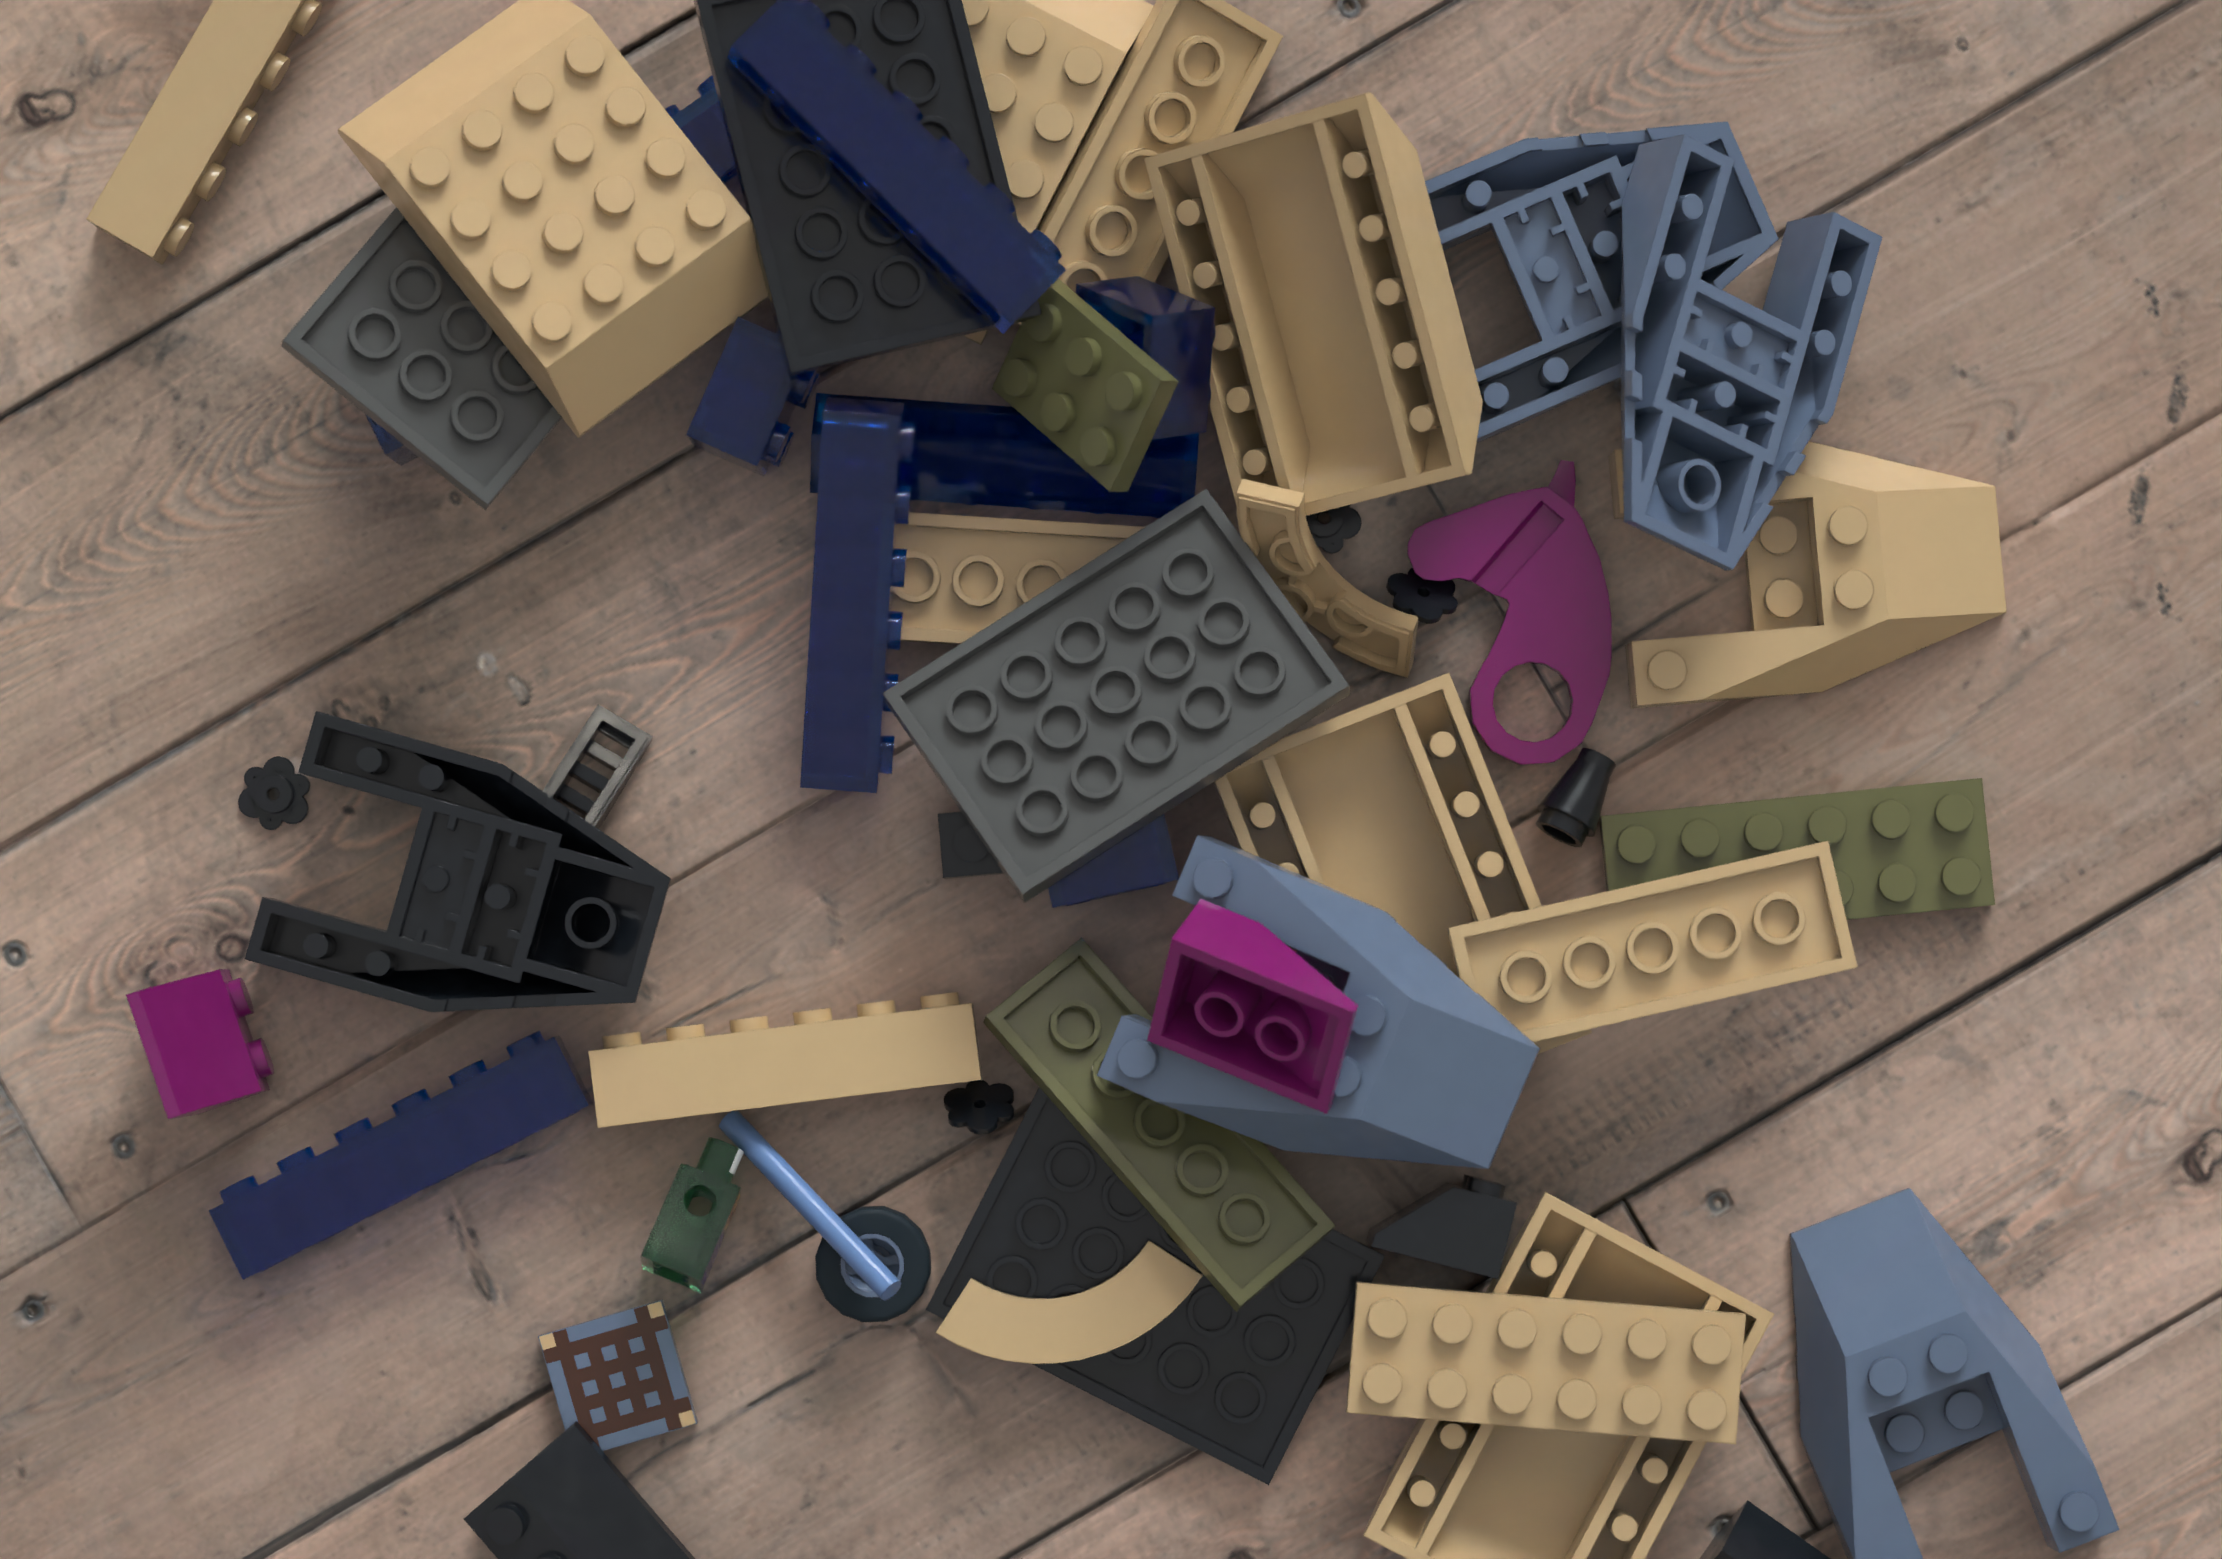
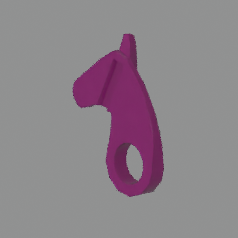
(1558, 609)

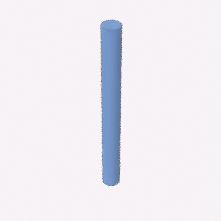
(810, 1205)

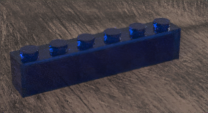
(897, 162)
(1003, 460)
(853, 594)
(400, 1156)

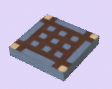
(619, 1376)

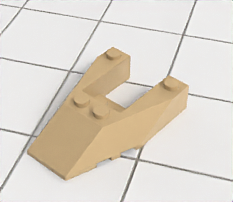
(1839, 581)

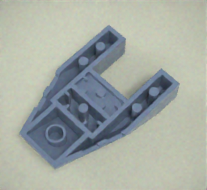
(1561, 237)
(1708, 383)
(1426, 1059)
(1914, 1358)

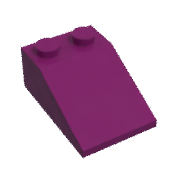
(1252, 1008)
(201, 1042)

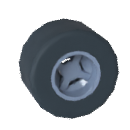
(904, 1254)

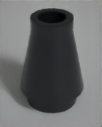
(1576, 800)

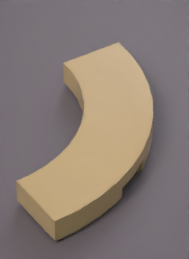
(1278, 534)
(1074, 1324)

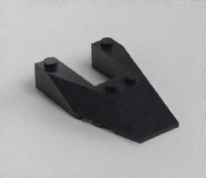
(497, 898)

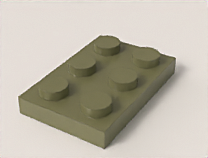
(1086, 387)

